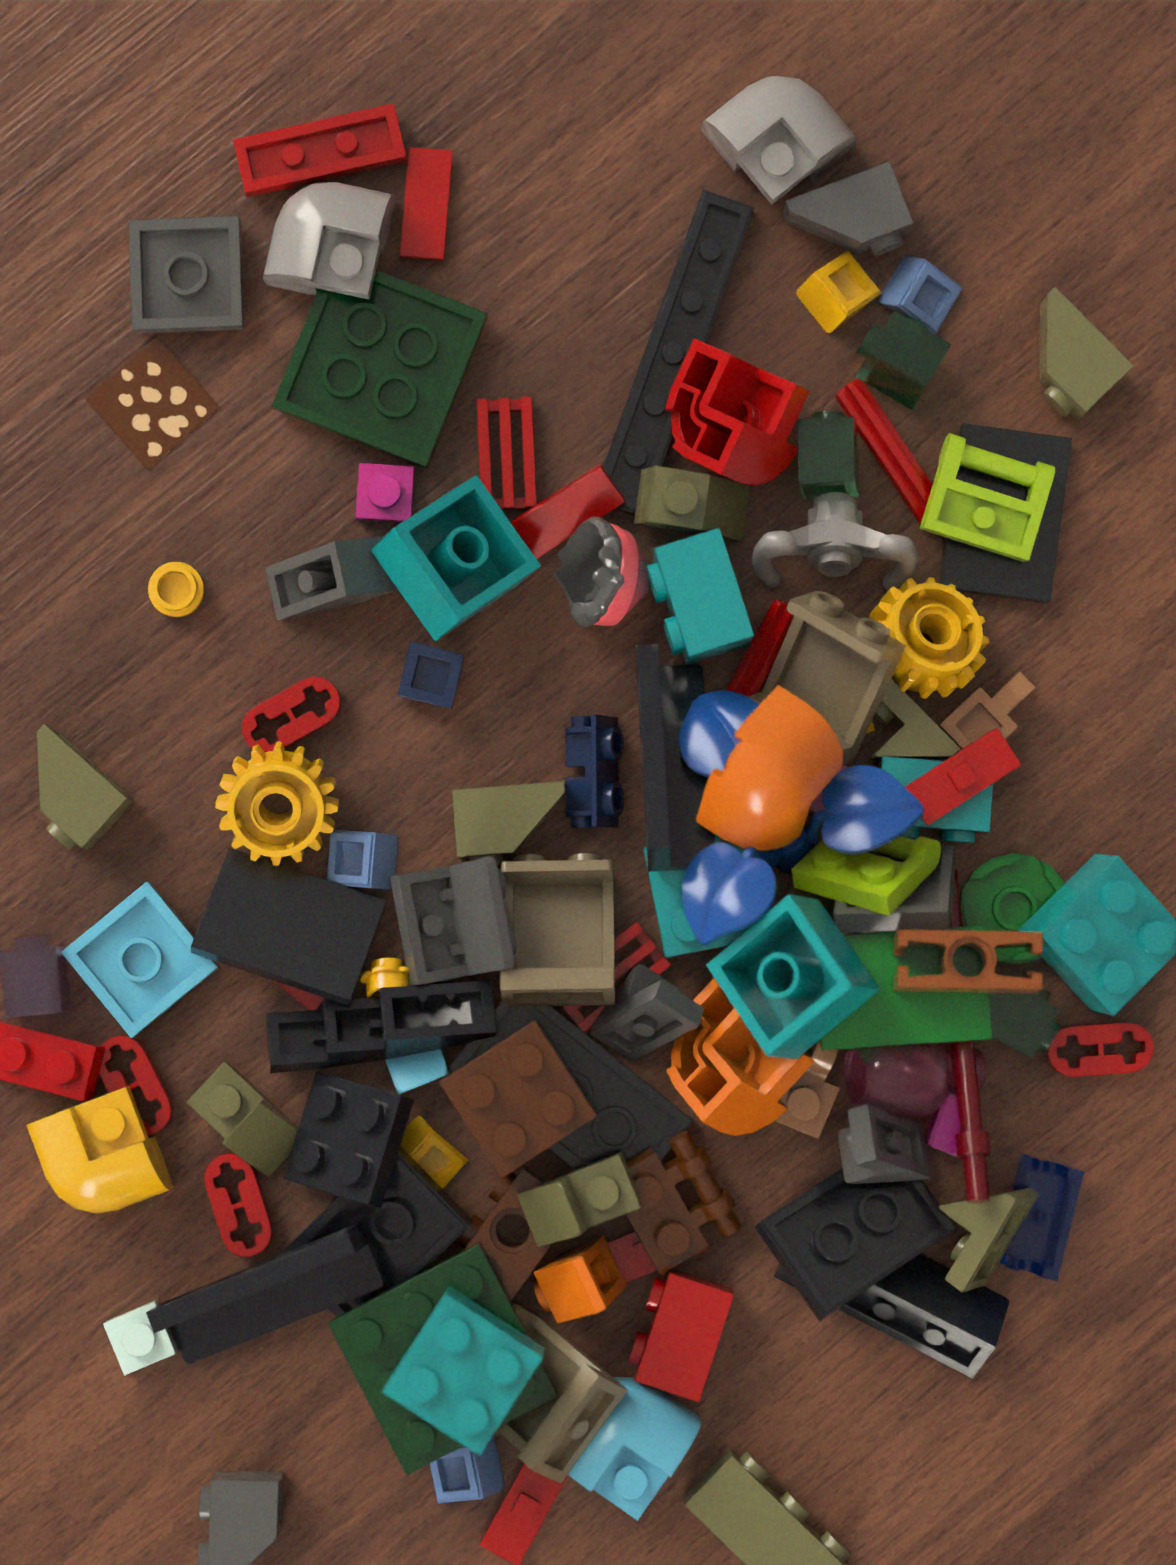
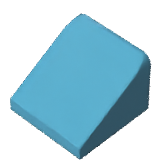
(417, 1069)

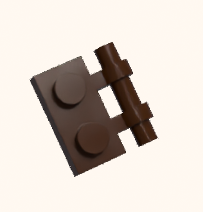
(664, 1222)

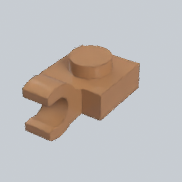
(982, 713)
(811, 1095)

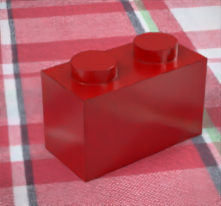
(681, 1333)

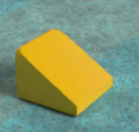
(837, 292)
(432, 1151)

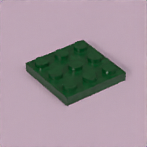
(382, 366)
(383, 1329)

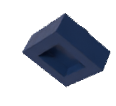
(431, 675)

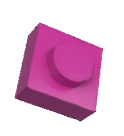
(385, 493)

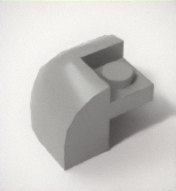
(778, 134)
(330, 239)

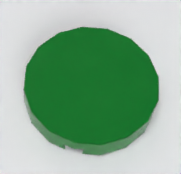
(1006, 895)

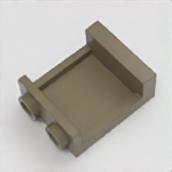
(835, 665)
(561, 931)
(562, 1428)

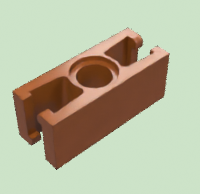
(981, 941)

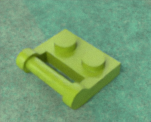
(982, 515)
(866, 878)

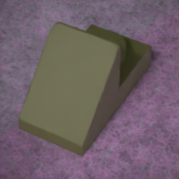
(918, 734)
(245, 1119)
(579, 1200)
(991, 1231)

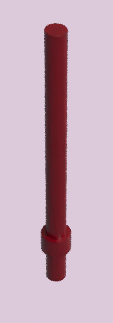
(972, 1140)

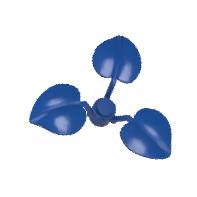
(733, 889)

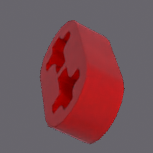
(285, 703)
(1100, 1062)
(146, 1075)
(226, 1209)

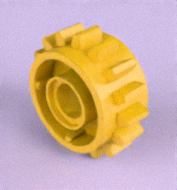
(951, 625)
(269, 832)

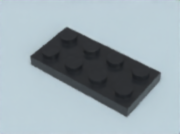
(628, 1109)

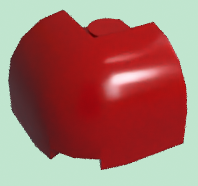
(733, 415)

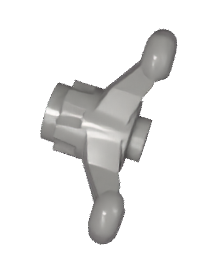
(835, 544)

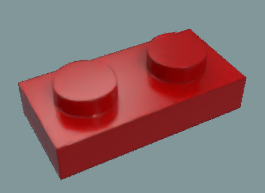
(49, 1062)

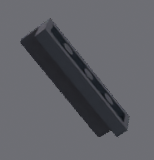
(669, 785)
(270, 1294)
(931, 1314)

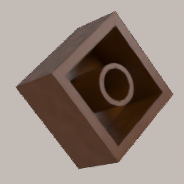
(518, 1098)

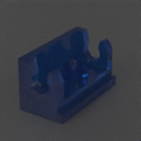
(1045, 1231)

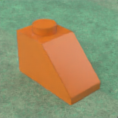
(579, 1281)

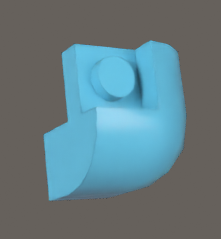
(637, 1447)

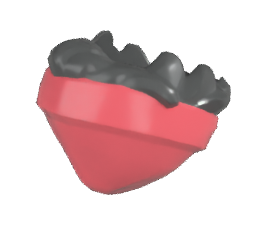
(601, 573)

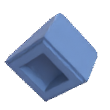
(920, 292)
(362, 859)
(467, 1475)

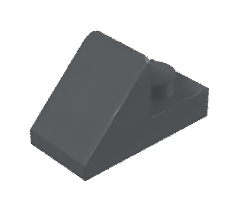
(645, 1015)
(882, 1147)

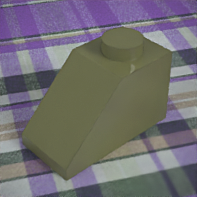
(1075, 358)
(691, 502)
(75, 792)
(501, 817)

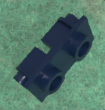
(597, 746)

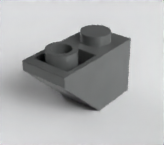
(242, 1516)

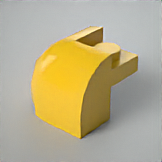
(100, 1154)

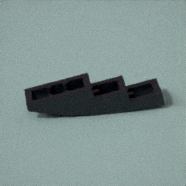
(381, 1027)

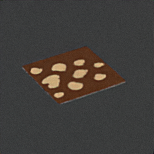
(152, 402)

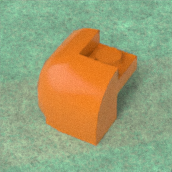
(771, 774)
(727, 1072)

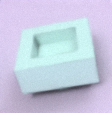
(136, 1342)

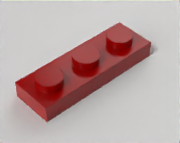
(320, 150)

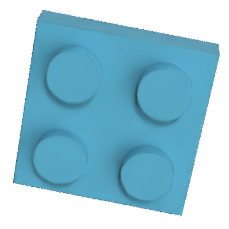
(139, 959)

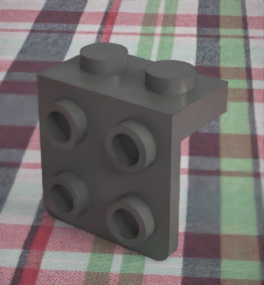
(453, 921)

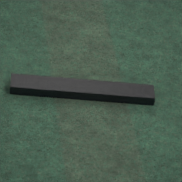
(685, 314)

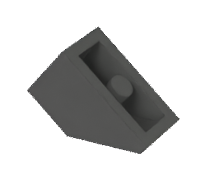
(855, 212)
(327, 578)

